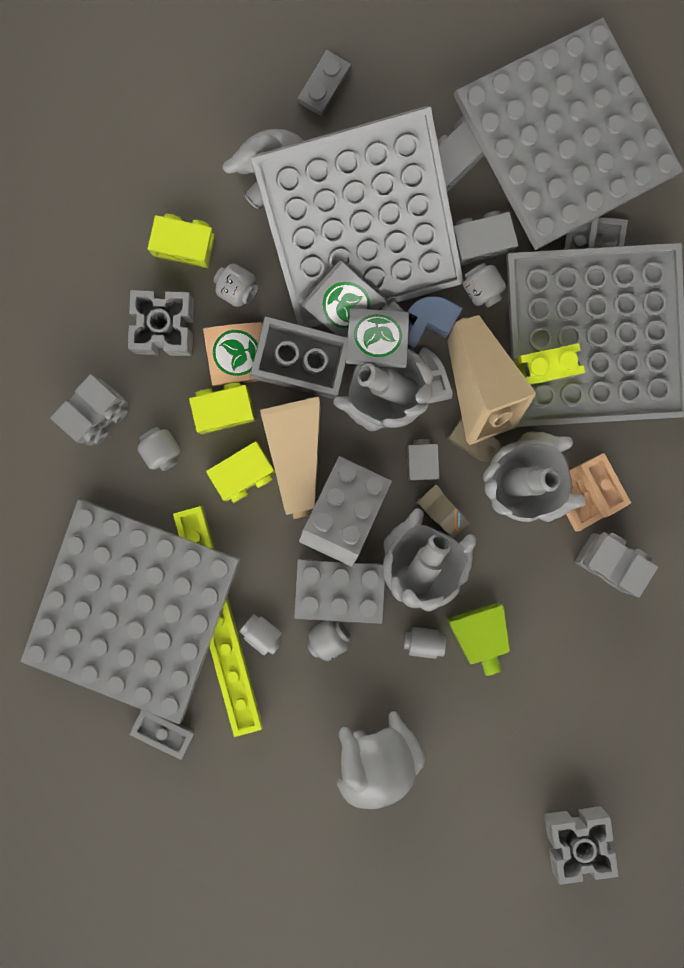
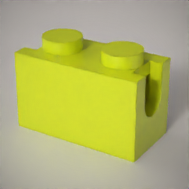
(181, 240)
(550, 364)
(222, 408)
(241, 472)

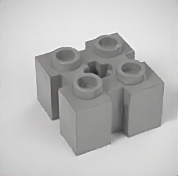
(148, 311)
(90, 411)
(617, 564)
(594, 856)

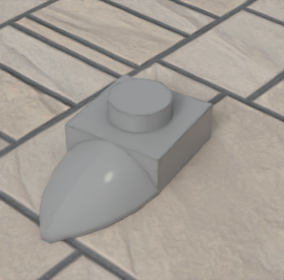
(440, 384)

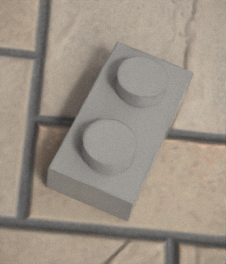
(324, 83)
(162, 734)

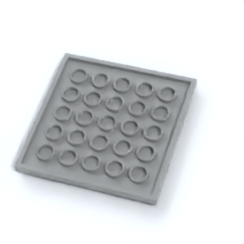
(568, 133)
(366, 200)
(625, 316)
(130, 611)

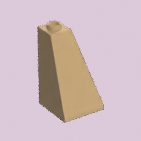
(486, 380)
(294, 449)

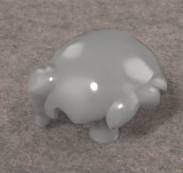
(256, 144)
(388, 395)
(532, 479)
(425, 564)
(380, 765)

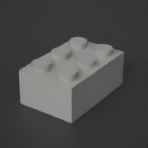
(299, 358)
(345, 511)
(339, 592)

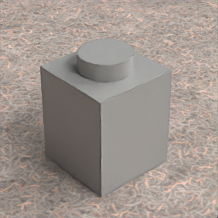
(422, 460)

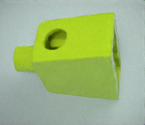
(482, 636)

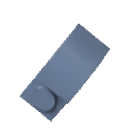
(431, 313)

